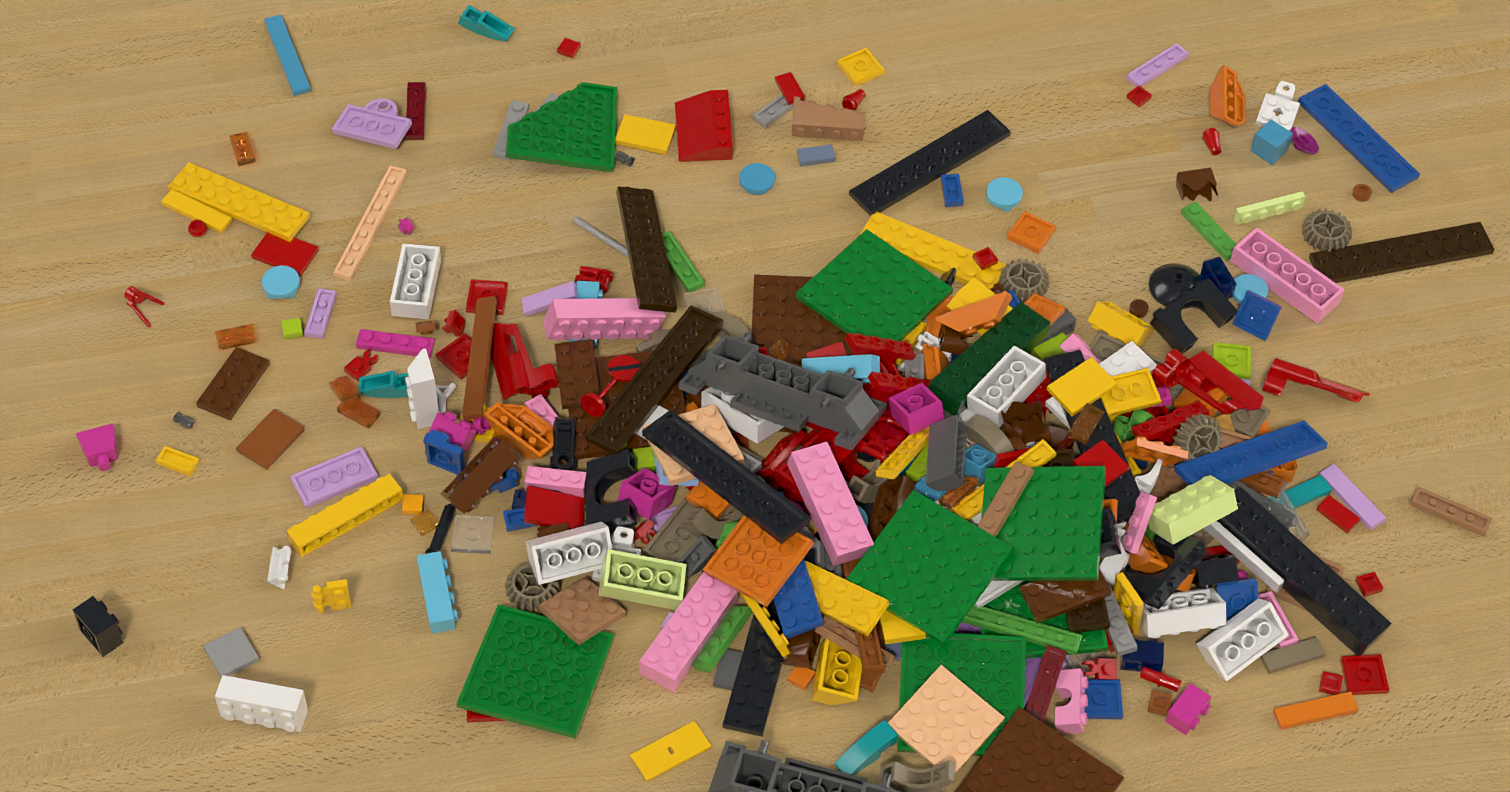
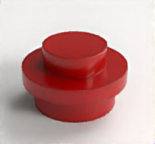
(197, 228)

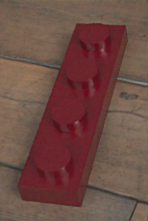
(416, 110)
(1045, 682)

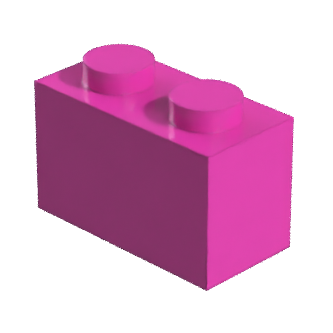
(459, 431)
(1188, 709)

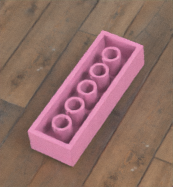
(1287, 275)
(600, 319)
(830, 503)
(687, 632)

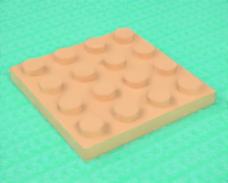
(709, 423)
(945, 720)

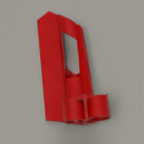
(1204, 374)

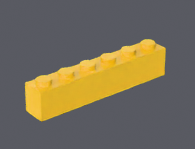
(345, 515)

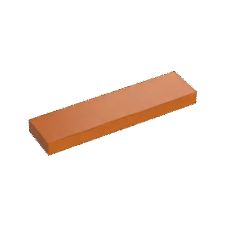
(1315, 710)

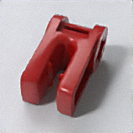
(595, 275)

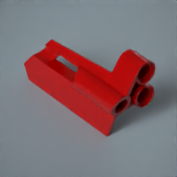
(515, 370)
(1283, 371)

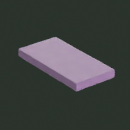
(333, 477)

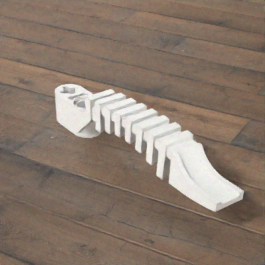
(1115, 564)

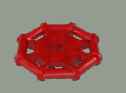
(881, 430)

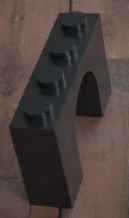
(1203, 296)
(599, 477)
(1157, 588)

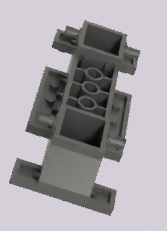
(785, 391)
(742, 769)

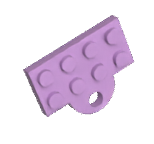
(373, 123)

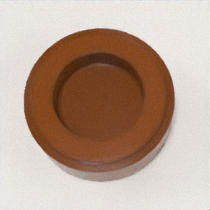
(1362, 192)

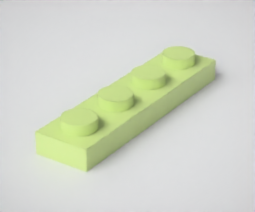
(1269, 208)

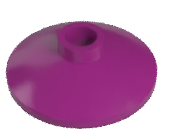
(1304, 141)

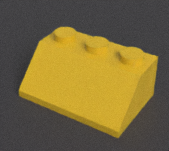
(971, 293)
(1119, 323)
(836, 675)

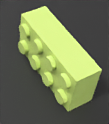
(1192, 509)
(642, 579)

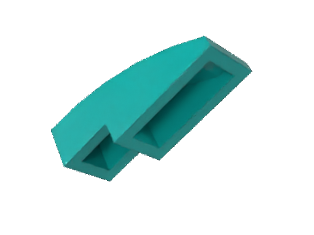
(485, 24)
(383, 385)
(867, 749)

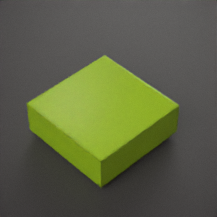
(292, 328)

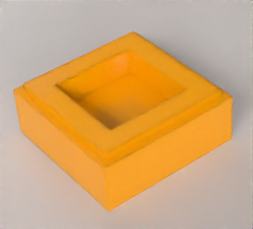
(412, 504)

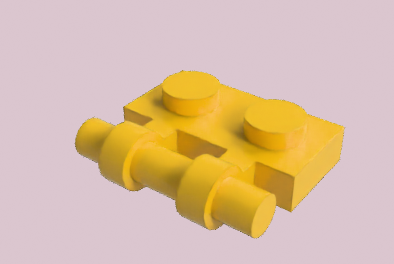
(334, 594)

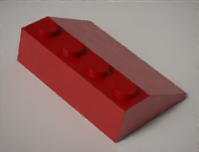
(704, 127)

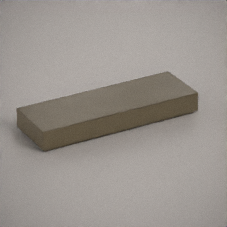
(1292, 655)

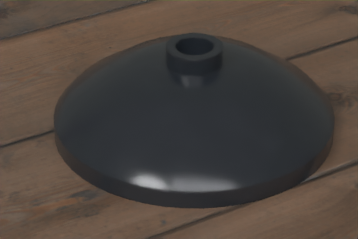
(1171, 281)

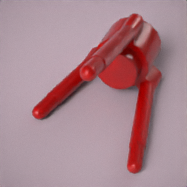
(136, 296)

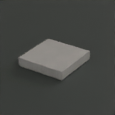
(231, 652)

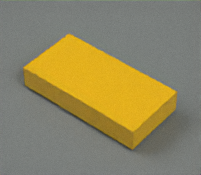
(177, 461)

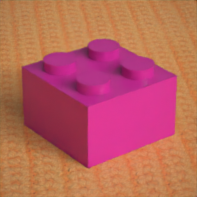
(916, 408)
(646, 493)

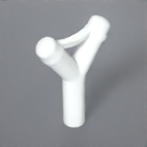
(443, 396)

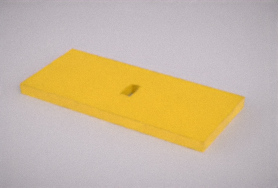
(656, 759)

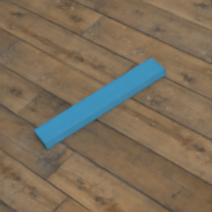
(287, 55)

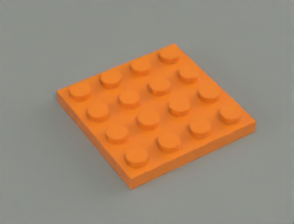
(756, 561)

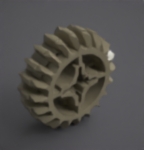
(1327, 230)
(1024, 279)
(1198, 436)
(531, 593)

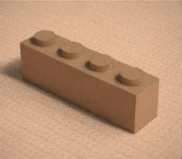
(826, 121)

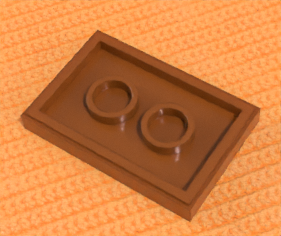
(270, 439)

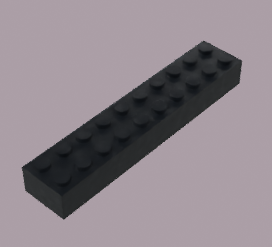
(1306, 576)

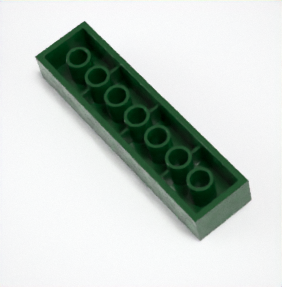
(1018, 328)

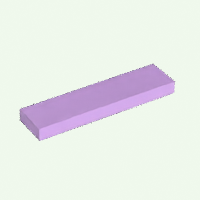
(1157, 65)
(1353, 497)

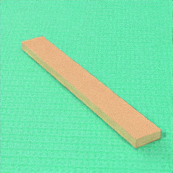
(370, 223)

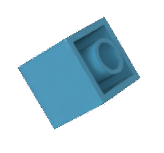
(1271, 142)
(976, 462)

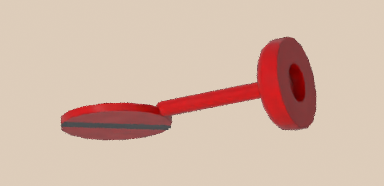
(621, 369)

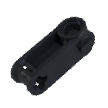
(563, 444)

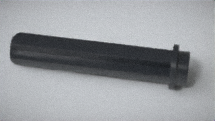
(442, 529)

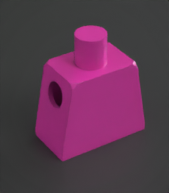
(99, 446)

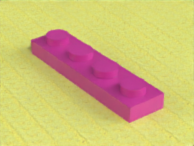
(393, 343)

